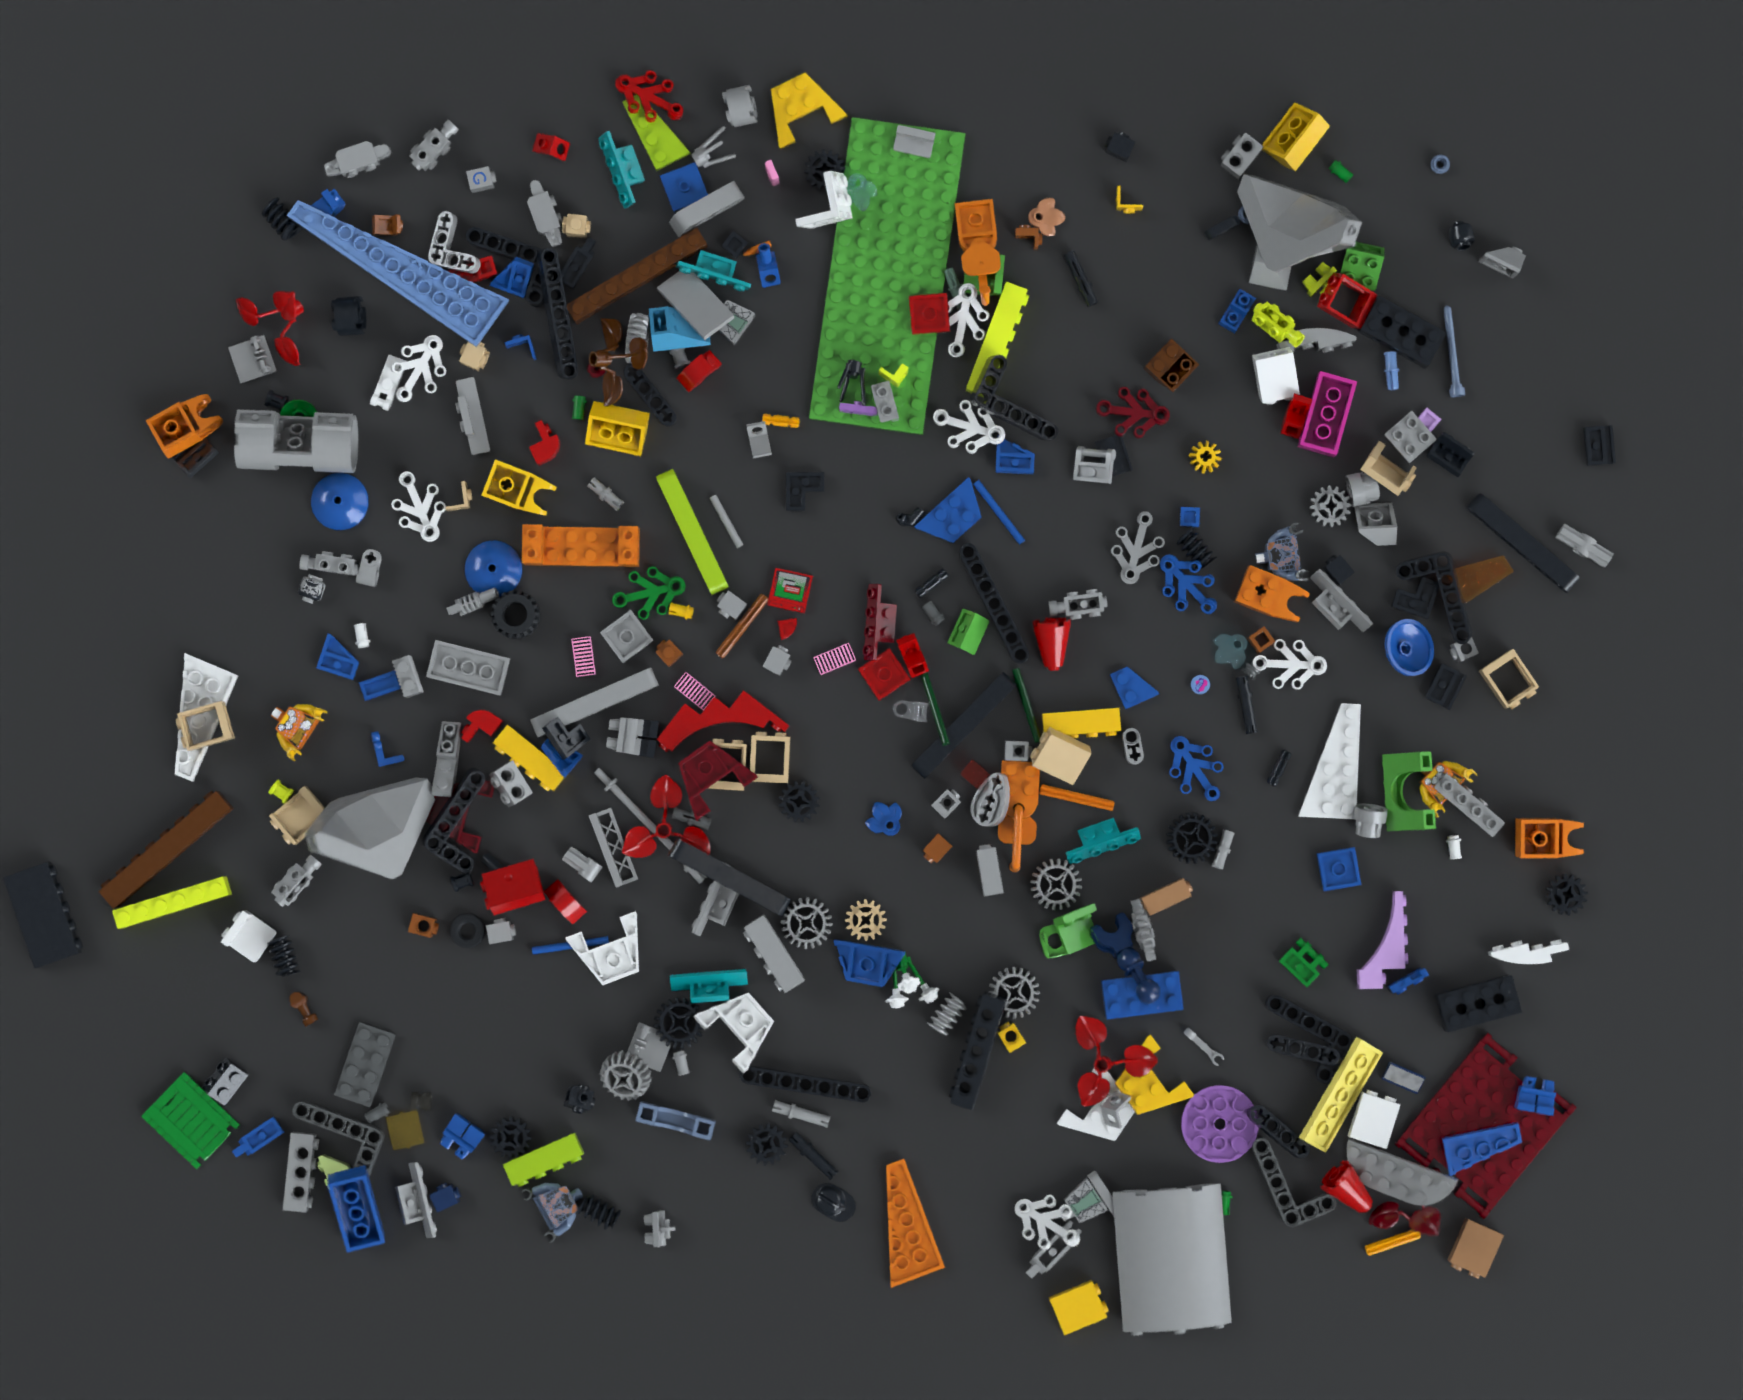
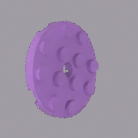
(1199, 1128)

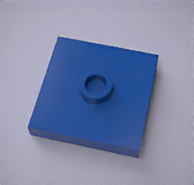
(683, 186)
(1338, 869)

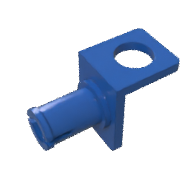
(767, 265)

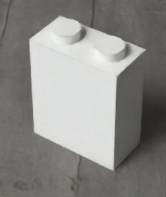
(1275, 375)
(1374, 1119)

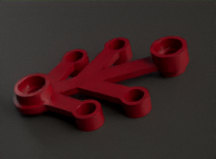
(1136, 412)

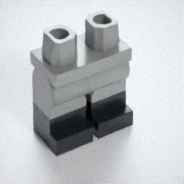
(628, 734)

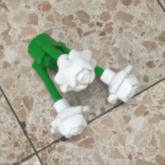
(909, 985)

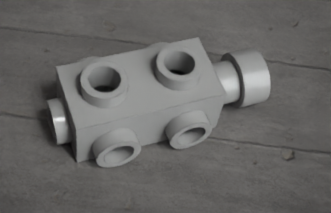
(433, 151)
(335, 564)
(1082, 605)
(292, 881)

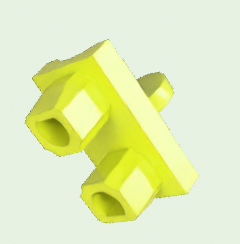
(1312, 285)

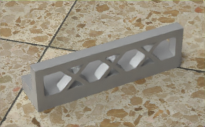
(608, 854)

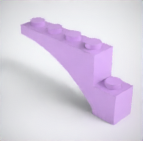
(1391, 950)

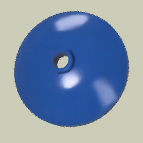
(351, 508)
(507, 564)
(1416, 647)

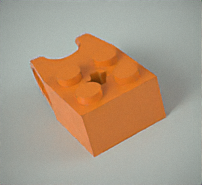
(186, 421)
(1275, 596)
(1552, 840)

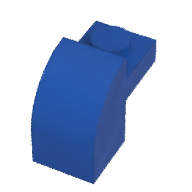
(330, 203)

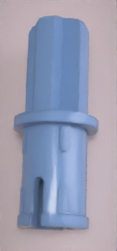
(1391, 370)

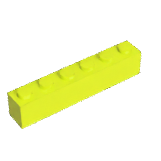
(1000, 330)
(172, 902)

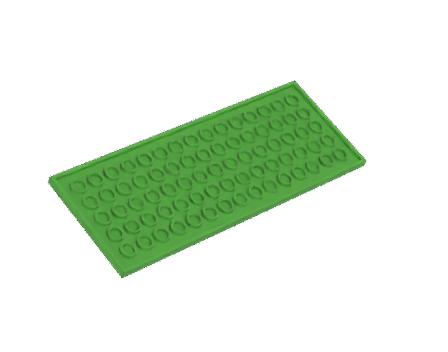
(879, 262)

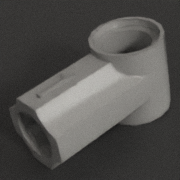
(585, 866)

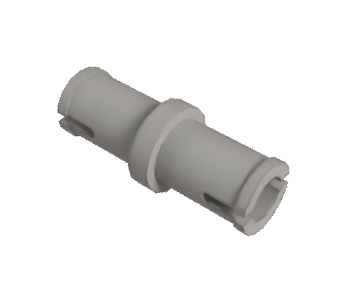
(605, 494)
(1223, 849)

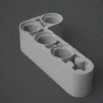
(706, 208)

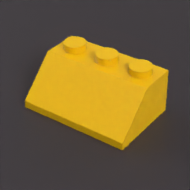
(1295, 136)
(617, 428)

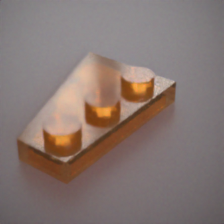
(1481, 576)

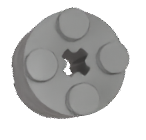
(741, 106)

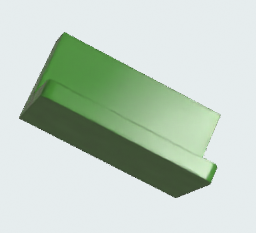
(968, 631)

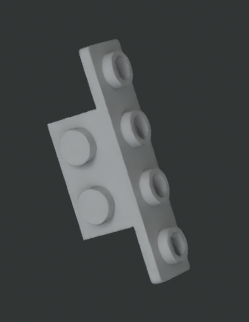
(472, 417)
(1336, 605)
(1472, 807)
(715, 907)
(414, 1201)

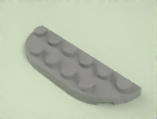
(1398, 1176)

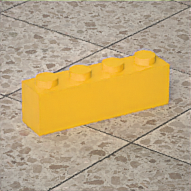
(1084, 722)
(529, 757)

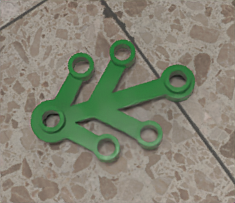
(652, 591)

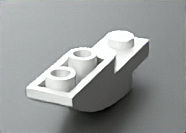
(1521, 954)

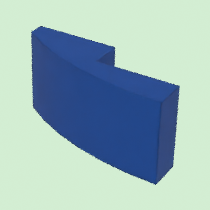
(1237, 311)

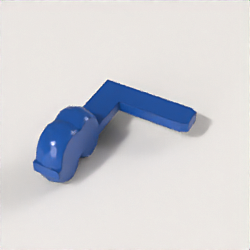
(379, 752)

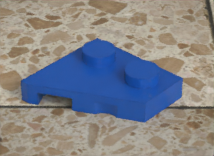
(514, 277)
(1013, 459)
(337, 659)
(1131, 687)
(563, 766)
(1412, 978)

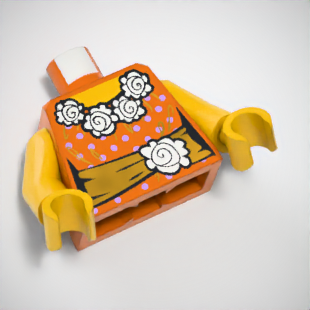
(296, 726)
(1431, 796)

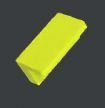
(898, 376)

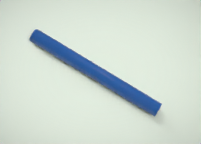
(999, 512)
(565, 946)

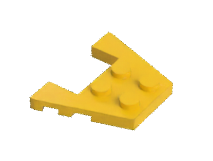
(797, 99)
(1147, 1091)

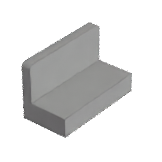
(914, 141)

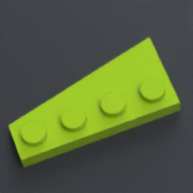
(657, 138)

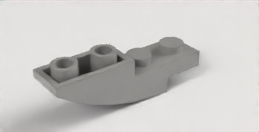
(1323, 338)
(447, 759)

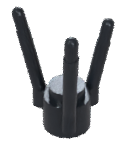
(853, 370)

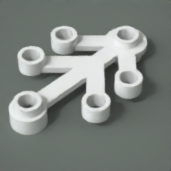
(964, 316)
(420, 365)
(971, 428)
(420, 510)
(1293, 664)
(1044, 1220)

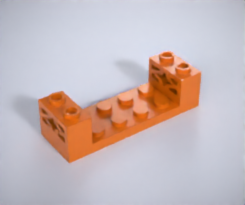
(580, 546)

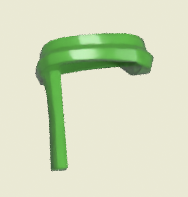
(1050, 952)

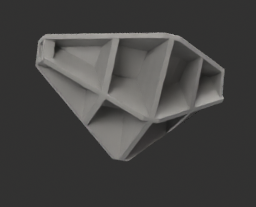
(1294, 223)
(374, 826)

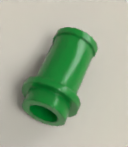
(1339, 170)
(579, 407)
(1226, 1196)

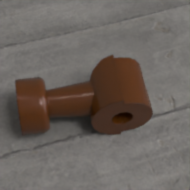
(299, 1001)

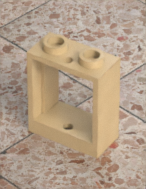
(1528, 692)
(224, 720)
(781, 737)
(736, 744)

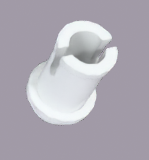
(361, 635)
(1454, 846)

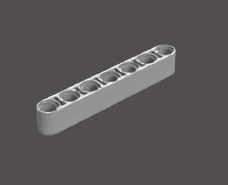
(598, 700)

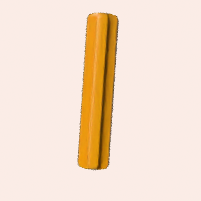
(1391, 1242)

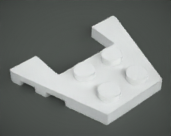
(613, 959)
(745, 1020)
(1093, 1121)

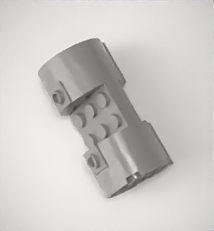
(321, 442)

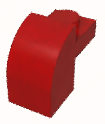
(698, 370)
(1295, 416)
(546, 449)
(912, 655)
(481, 720)
(565, 902)

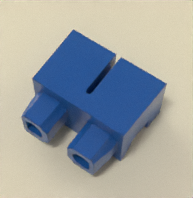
(1534, 1099)
(454, 1133)

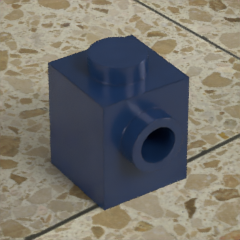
(445, 1196)

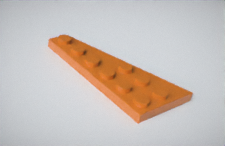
(910, 1237)

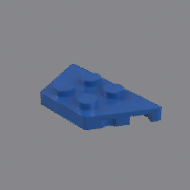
(953, 515)
(867, 962)

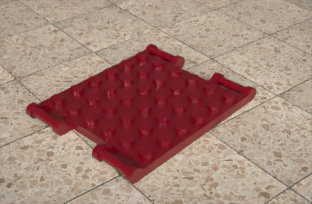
(1477, 1098)

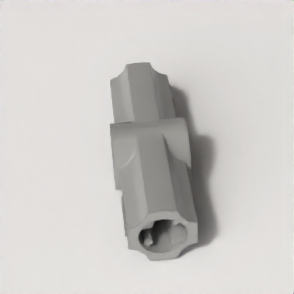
(1584, 545)

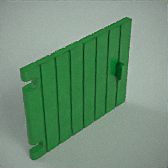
(190, 1120)

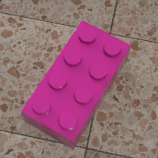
(1327, 414)

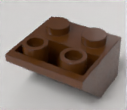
(1171, 366)

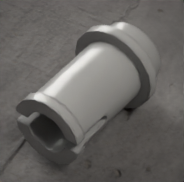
(681, 1062)

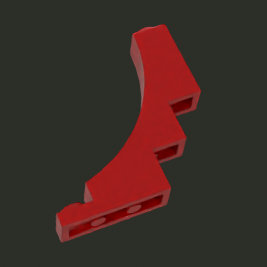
(743, 710)

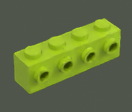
(543, 1159)

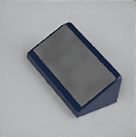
(1403, 1077)

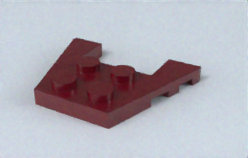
(707, 767)
(468, 840)

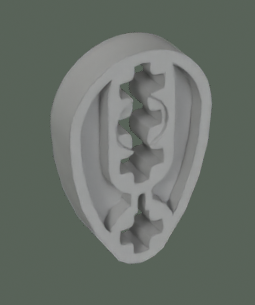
(981, 799)

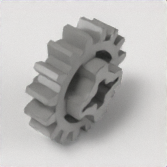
(1330, 515)

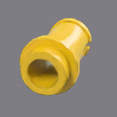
(680, 610)

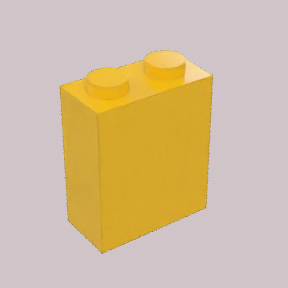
(1079, 1307)

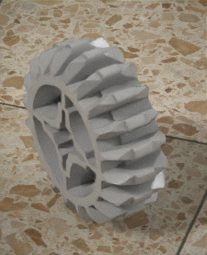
(637, 327)
(1067, 871)
(793, 912)
(1028, 1002)
(625, 1075)

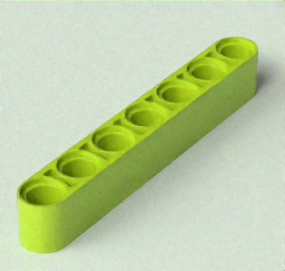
(692, 531)

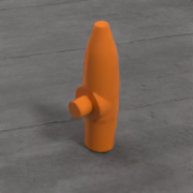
(754, 249)

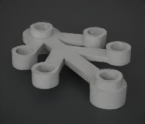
(1136, 550)

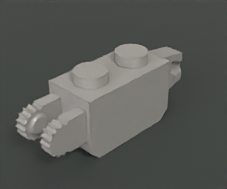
(356, 159)
(544, 214)
(1044, 1259)

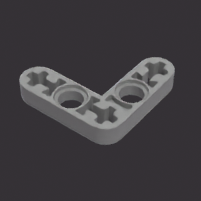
(446, 253)

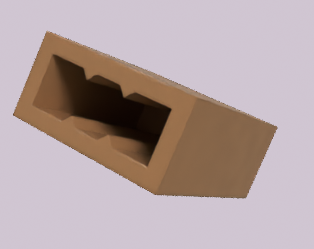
(1166, 896)
(1475, 1248)

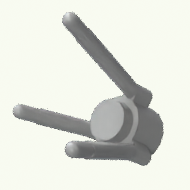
(701, 154)

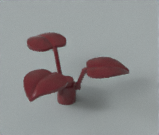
(1422, 1221)

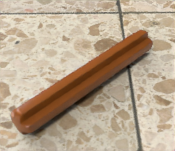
(742, 625)

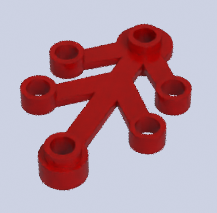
(647, 95)

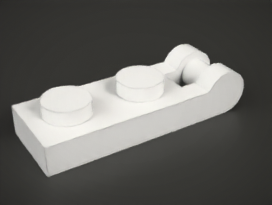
(387, 383)

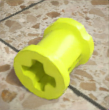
(281, 791)

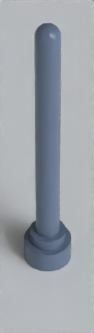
(1456, 388)

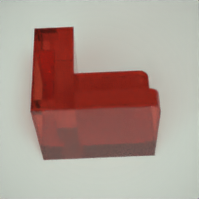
(974, 774)

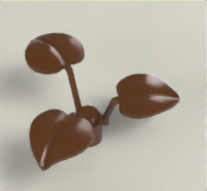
(638, 352)

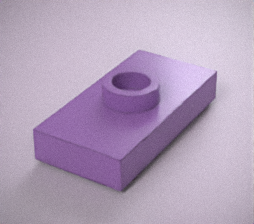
(857, 408)

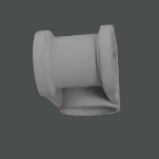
(369, 572)

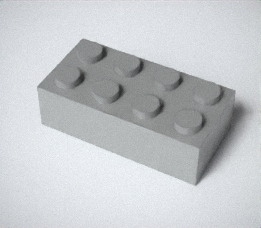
(774, 953)

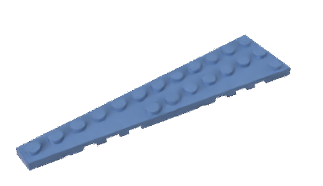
(441, 294)

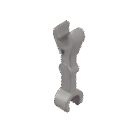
(1211, 1053)

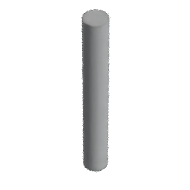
(726, 521)

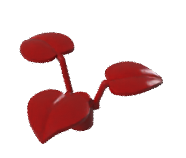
(289, 310)
(664, 794)
(1090, 1085)

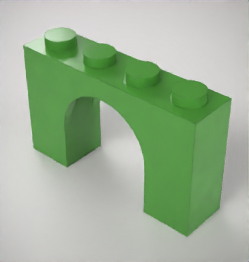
(1396, 770)

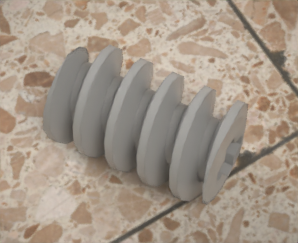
(947, 1014)

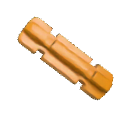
(778, 420)

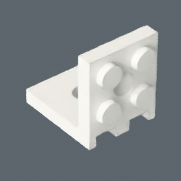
(838, 199)

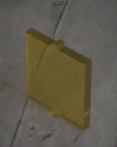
(405, 1130)

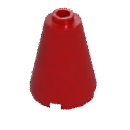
(1052, 640)
(1347, 1187)

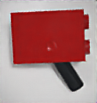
(510, 885)

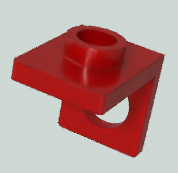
(548, 145)

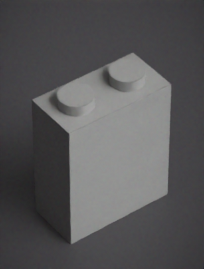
(989, 870)

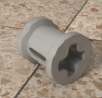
(679, 358)

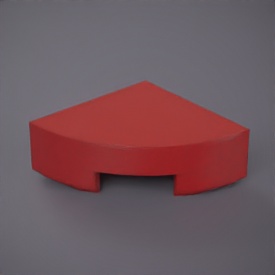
(787, 627)

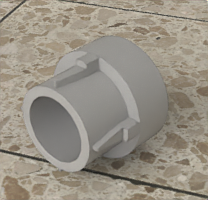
(1361, 489)
(1369, 819)

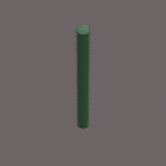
(1026, 704)
(935, 709)

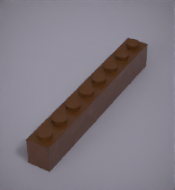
(636, 276)
(166, 849)

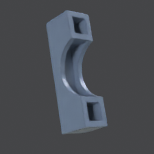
(676, 1120)

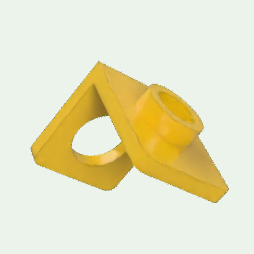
(1128, 209)

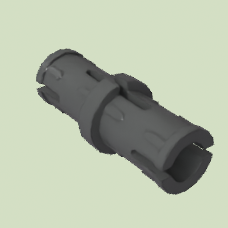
(679, 814)

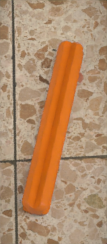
(1076, 797)

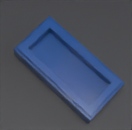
(380, 685)

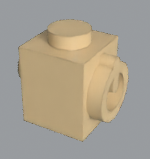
(576, 225)
(474, 356)

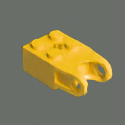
(522, 490)

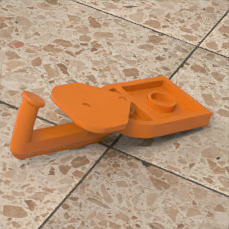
(978, 239)
(1018, 826)

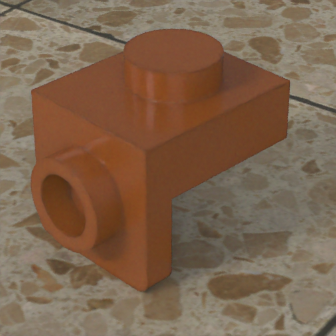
(386, 225)
(1027, 232)

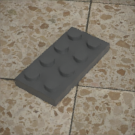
(365, 1064)

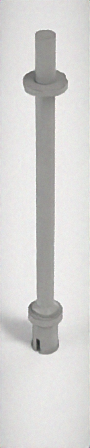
(641, 816)

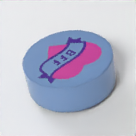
(1200, 684)

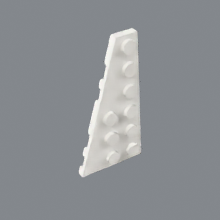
(201, 686)
(1336, 775)

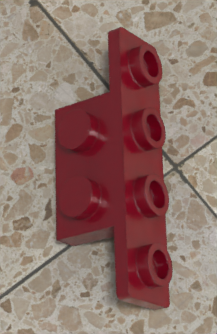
(879, 622)

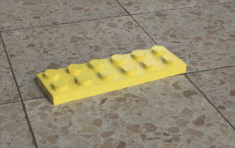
(1341, 1094)

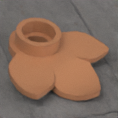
(1049, 217)

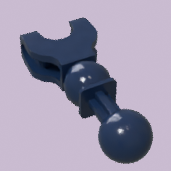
(1128, 958)

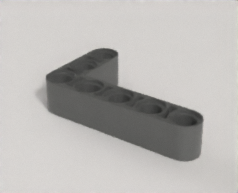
(346, 1130)
(1283, 1189)

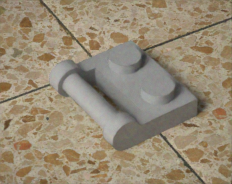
(1094, 471)

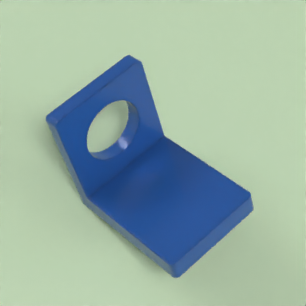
(518, 340)

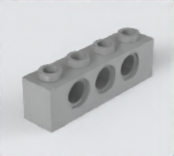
(291, 1200)

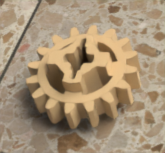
(856, 910)

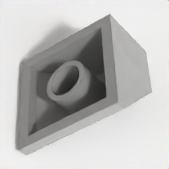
(1504, 260)
(1265, 277)
(1377, 523)

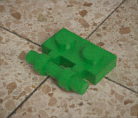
(1299, 966)

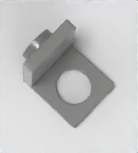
(759, 440)
(1456, 653)
(1113, 1106)

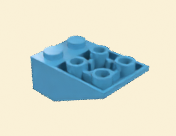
(672, 331)

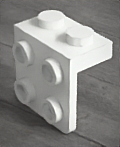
(248, 935)

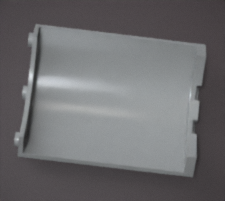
(1172, 1259)

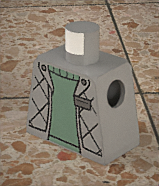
(737, 326)
(1084, 1202)

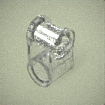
(913, 710)

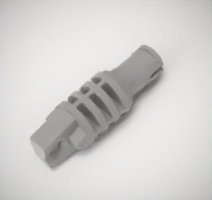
(472, 602)

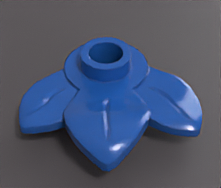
(883, 816)

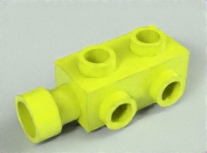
(1276, 323)

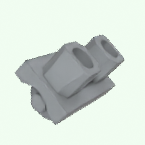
(661, 1228)

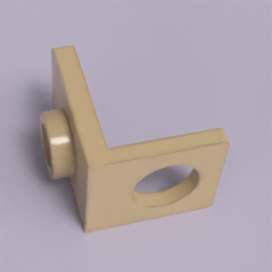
(467, 496)

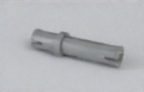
(800, 1113)

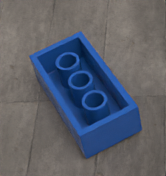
(1121, 997)
(356, 1208)

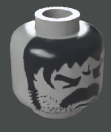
(311, 588)

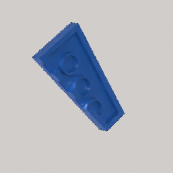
(1471, 1147)

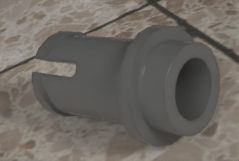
(933, 613)
(377, 1112)

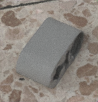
(1139, 749)

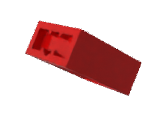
(1361, 306)

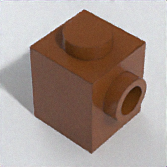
(668, 652)

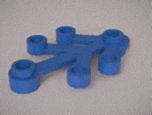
(1186, 582)
(1193, 765)

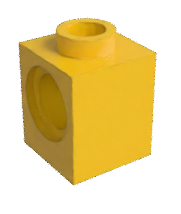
(1013, 1045)

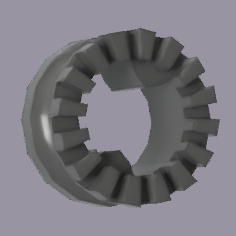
(1251, 671)

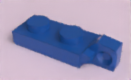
(259, 1137)

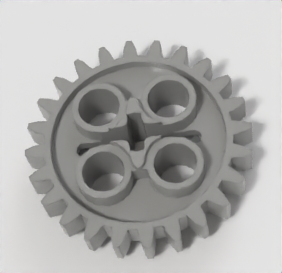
(1142, 927)

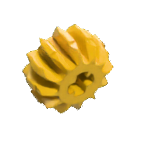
(1199, 452)

